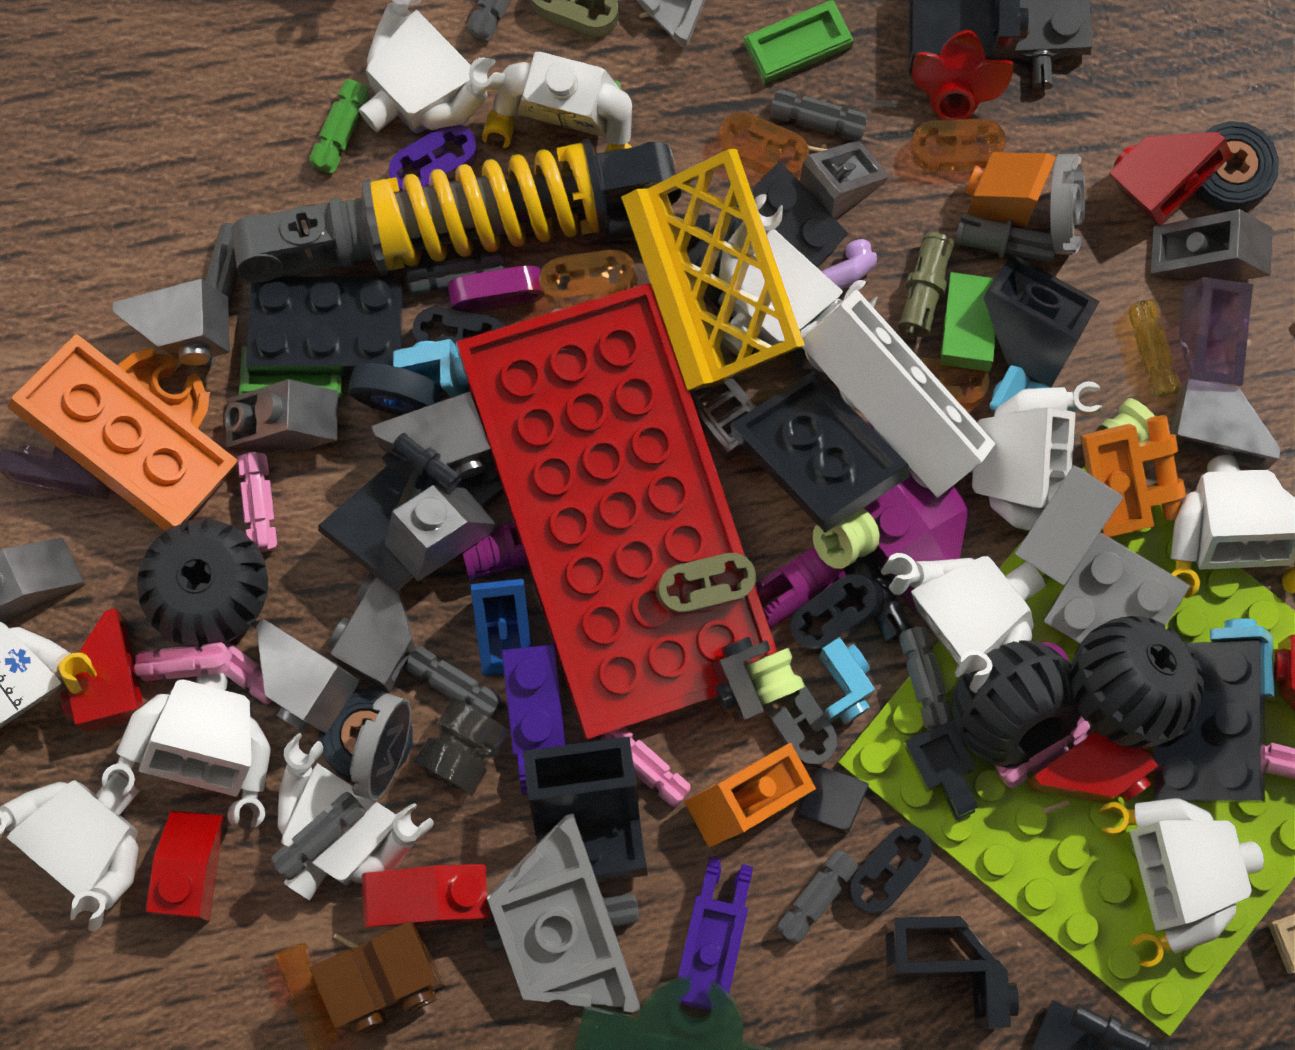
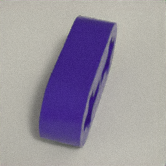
(432, 147)

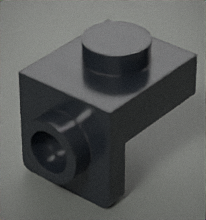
(735, 689)

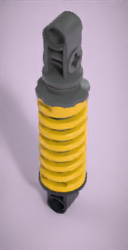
(397, 225)

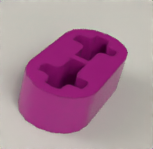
(495, 289)

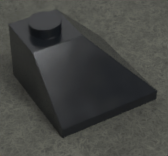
(1036, 318)

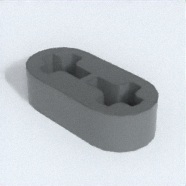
(814, 719)

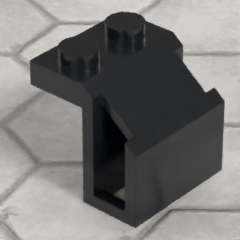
(993, 21)
(601, 791)
(992, 994)

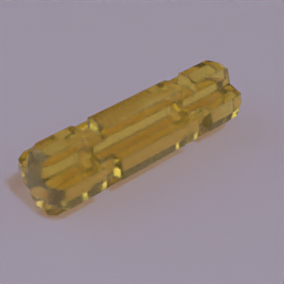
(1154, 348)

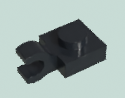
(943, 761)

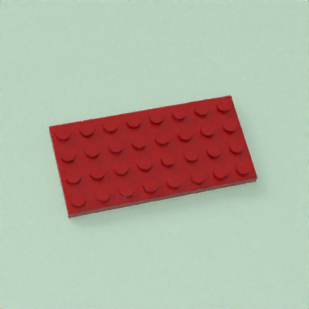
(607, 497)

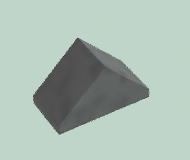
(842, 176)

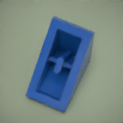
(500, 621)

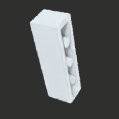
(896, 394)

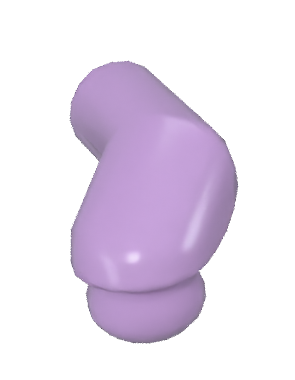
(859, 263)

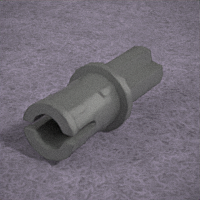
(1004, 239)

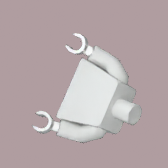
(421, 75)
(808, 289)
(1030, 451)
(969, 605)
(200, 740)
(78, 840)
(370, 845)

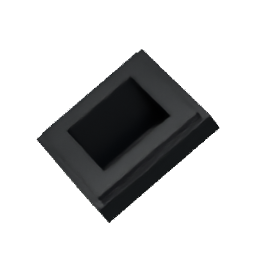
(834, 800)

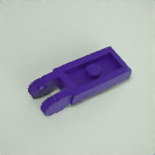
(533, 701)
(714, 936)

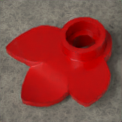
(962, 71)

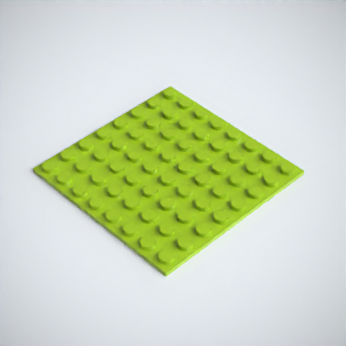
(1058, 864)

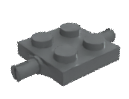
(1054, 31)

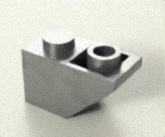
(282, 417)
(376, 637)

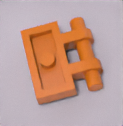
(1118, 460)

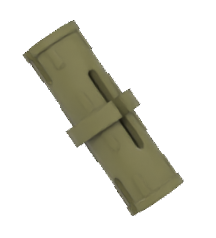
(926, 284)

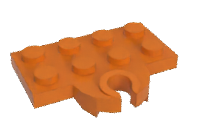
(128, 427)

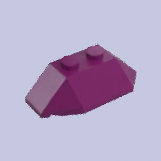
(918, 525)

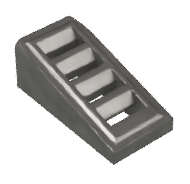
(726, 444)

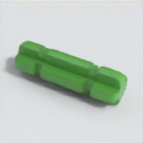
(339, 126)

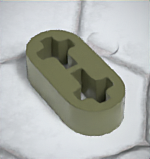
(575, 15)
(703, 570)

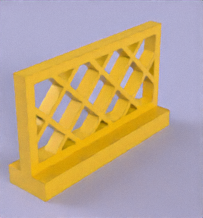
(674, 278)

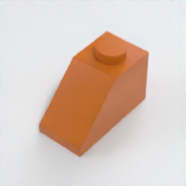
(1009, 186)
(749, 795)

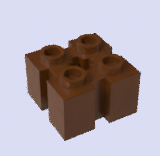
(377, 978)

